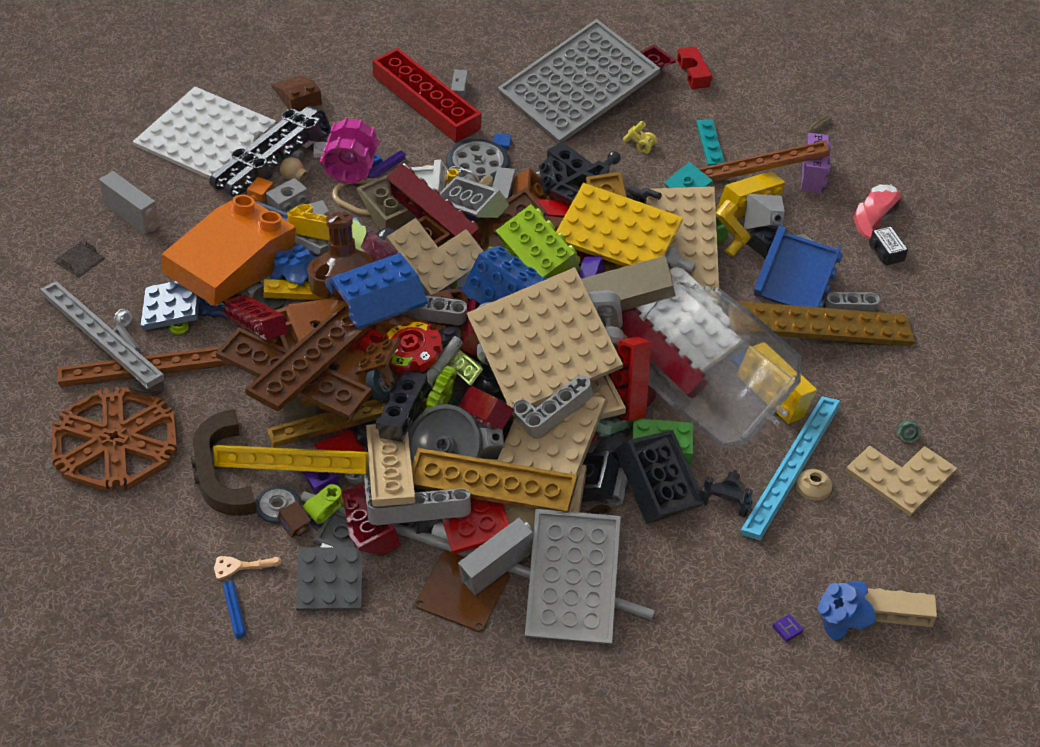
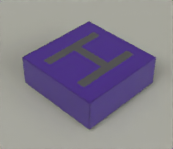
(787, 628)

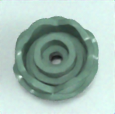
(912, 435)

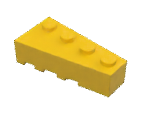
(762, 184)

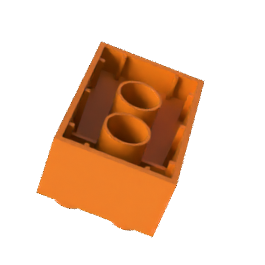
(228, 250)

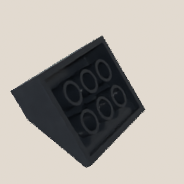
(659, 475)

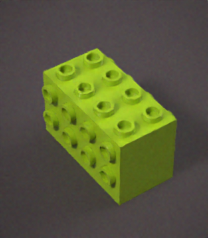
(537, 243)

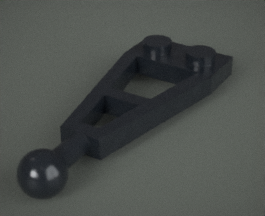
(566, 193)

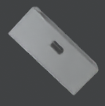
(459, 82)

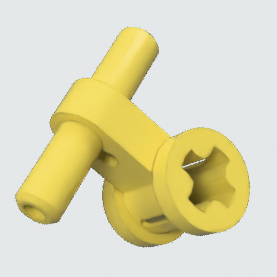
(641, 138)

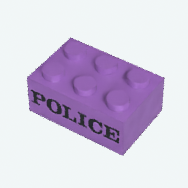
(816, 170)

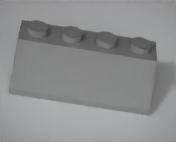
(475, 198)

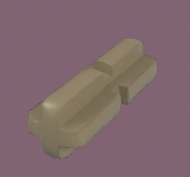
(822, 122)

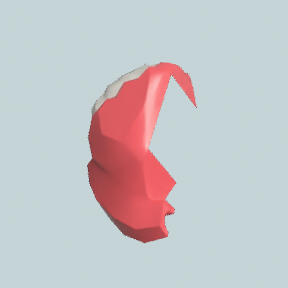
(877, 204)

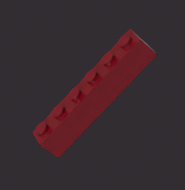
(663, 354)

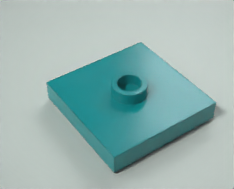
(688, 177)

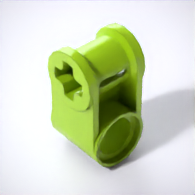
(323, 504)

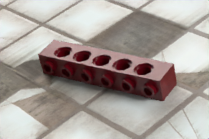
(255, 316)

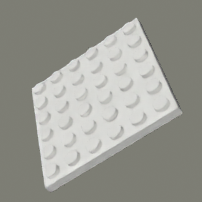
(202, 132)

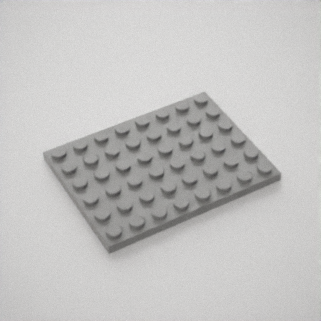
(578, 81)

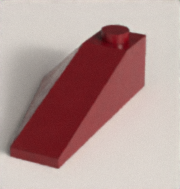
(366, 536)

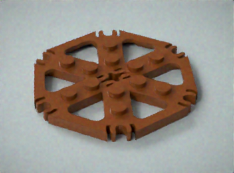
(99, 438)

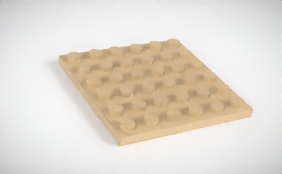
(544, 338)

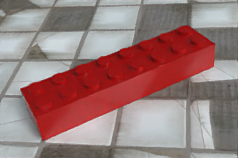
(427, 94)

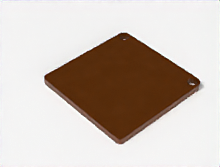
(452, 600)

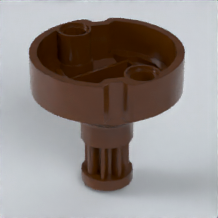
(340, 257)

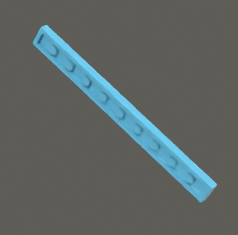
(790, 469)

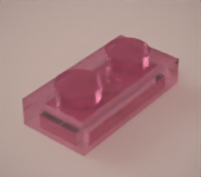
(376, 246)

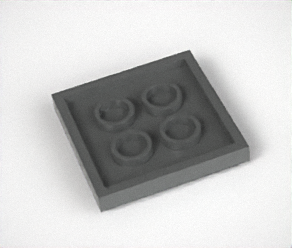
(329, 578)

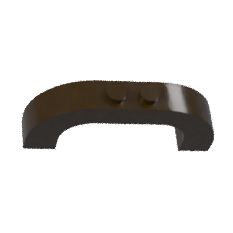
(222, 499)

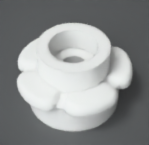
(122, 316)

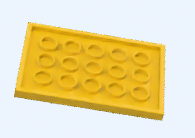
(617, 227)

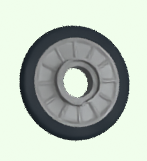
(273, 494)

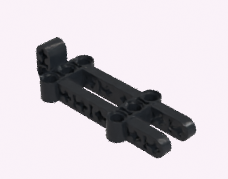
(308, 125)

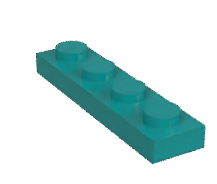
(709, 142)

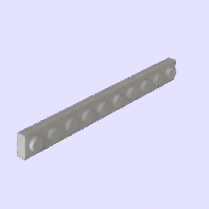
(102, 335)

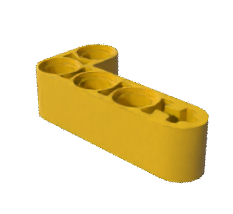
(309, 223)

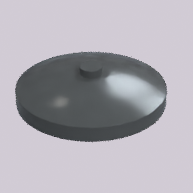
(446, 430)

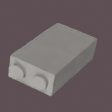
(129, 202)
(496, 556)

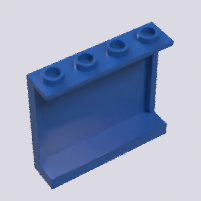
(797, 271)

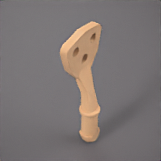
(237, 565)

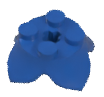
(292, 264)
(845, 607)

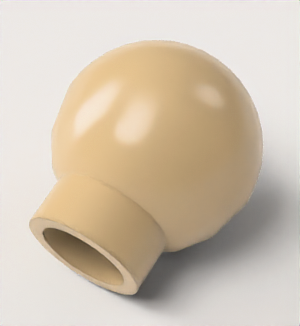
(293, 168)

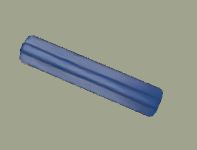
(234, 609)

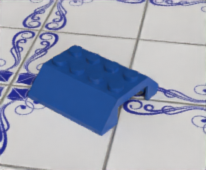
(379, 290)

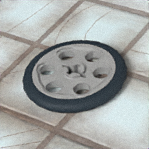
(478, 160)

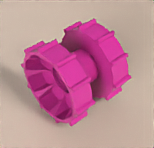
(349, 151)

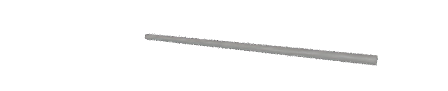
(517, 569)

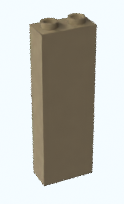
(636, 283)

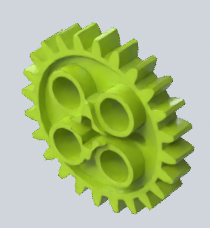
(442, 390)

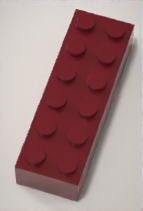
(423, 200)

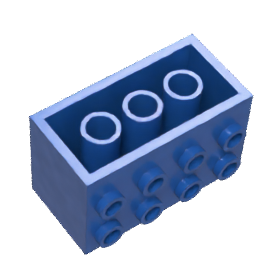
(498, 275)

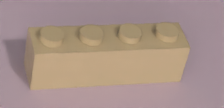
(903, 607)

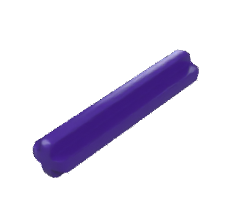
(386, 164)

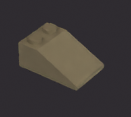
(382, 206)

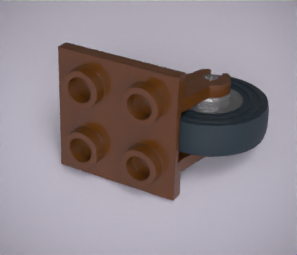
(377, 370)

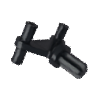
(728, 489)

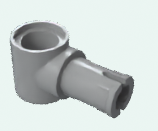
(675, 260)

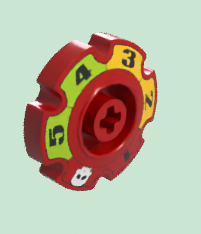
(417, 346)

